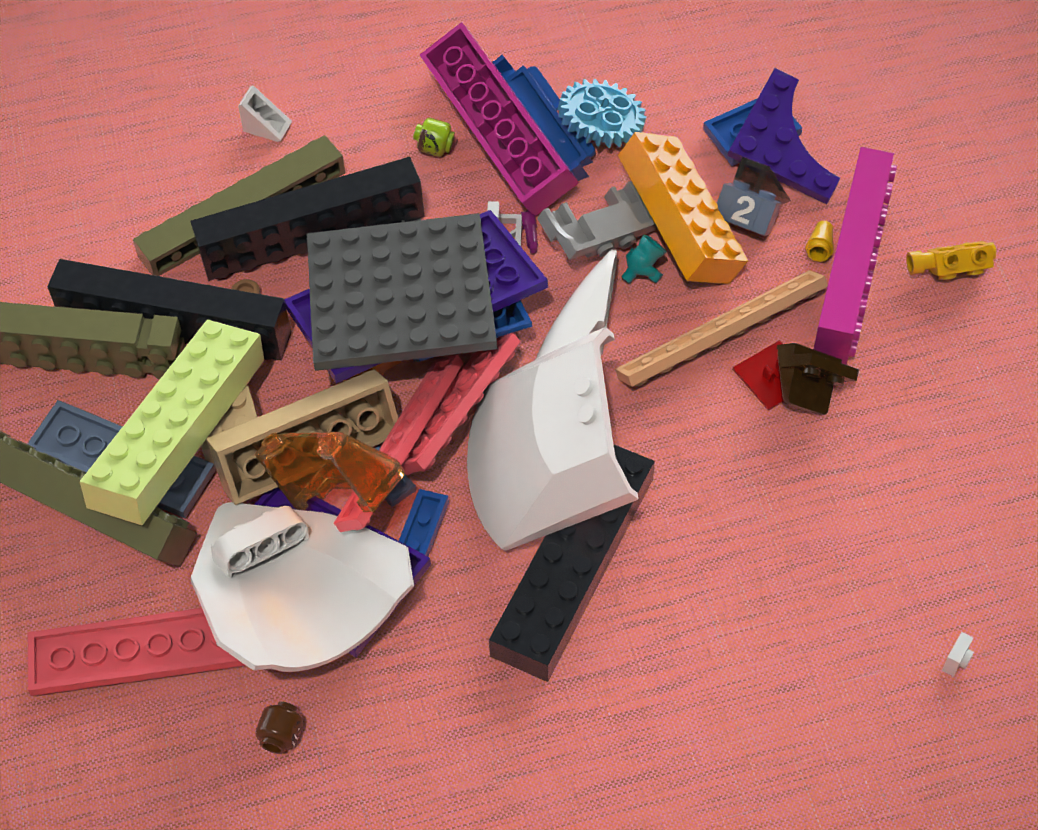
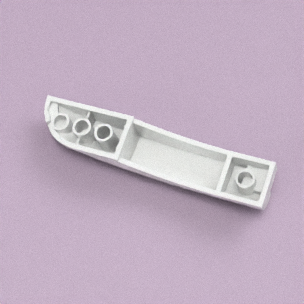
(586, 308)

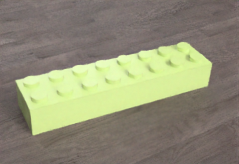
(172, 422)

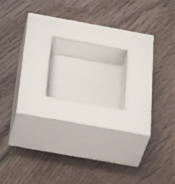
(959, 655)

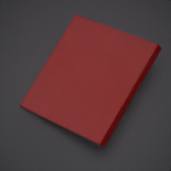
(763, 376)

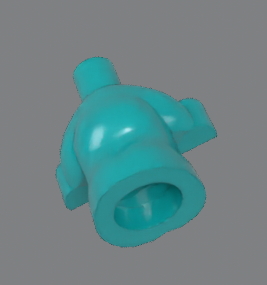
(642, 258)

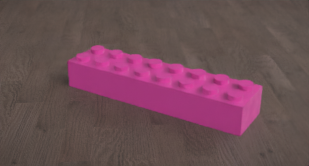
(499, 119)
(855, 256)

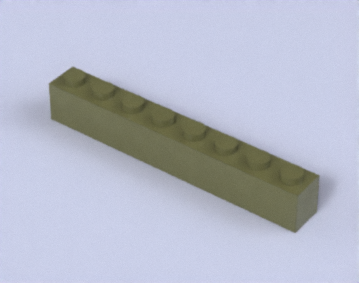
(174, 239)

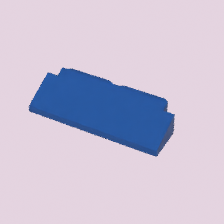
(543, 106)

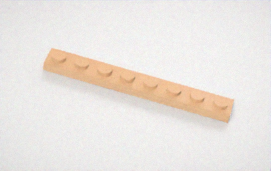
(713, 332)

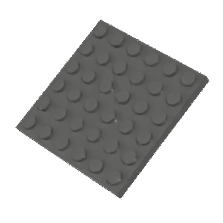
(399, 292)

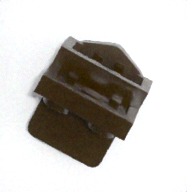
(809, 377)

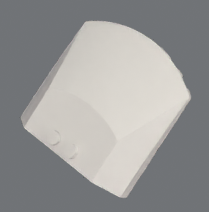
(545, 446)

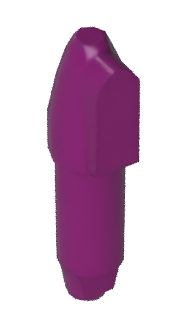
(530, 226)

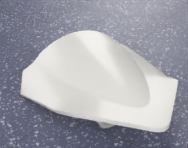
(294, 588)

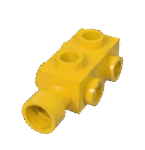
(953, 259)

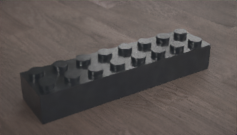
(280, 224)
(193, 303)
(564, 580)

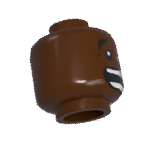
(279, 727)

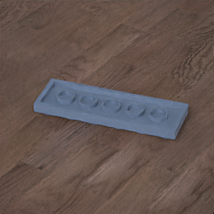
(81, 438)

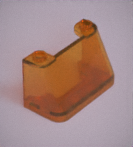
(318, 462)

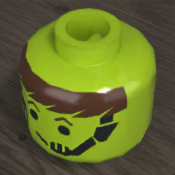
(434, 137)

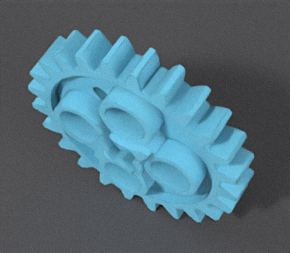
(601, 112)

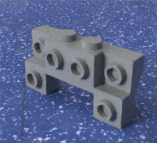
(600, 229)

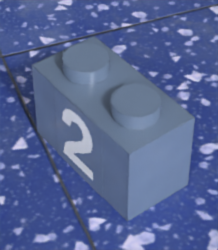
(748, 208)

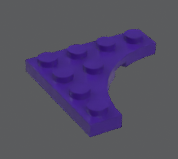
(773, 141)

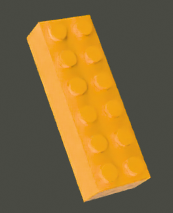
(682, 208)

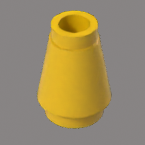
(820, 243)

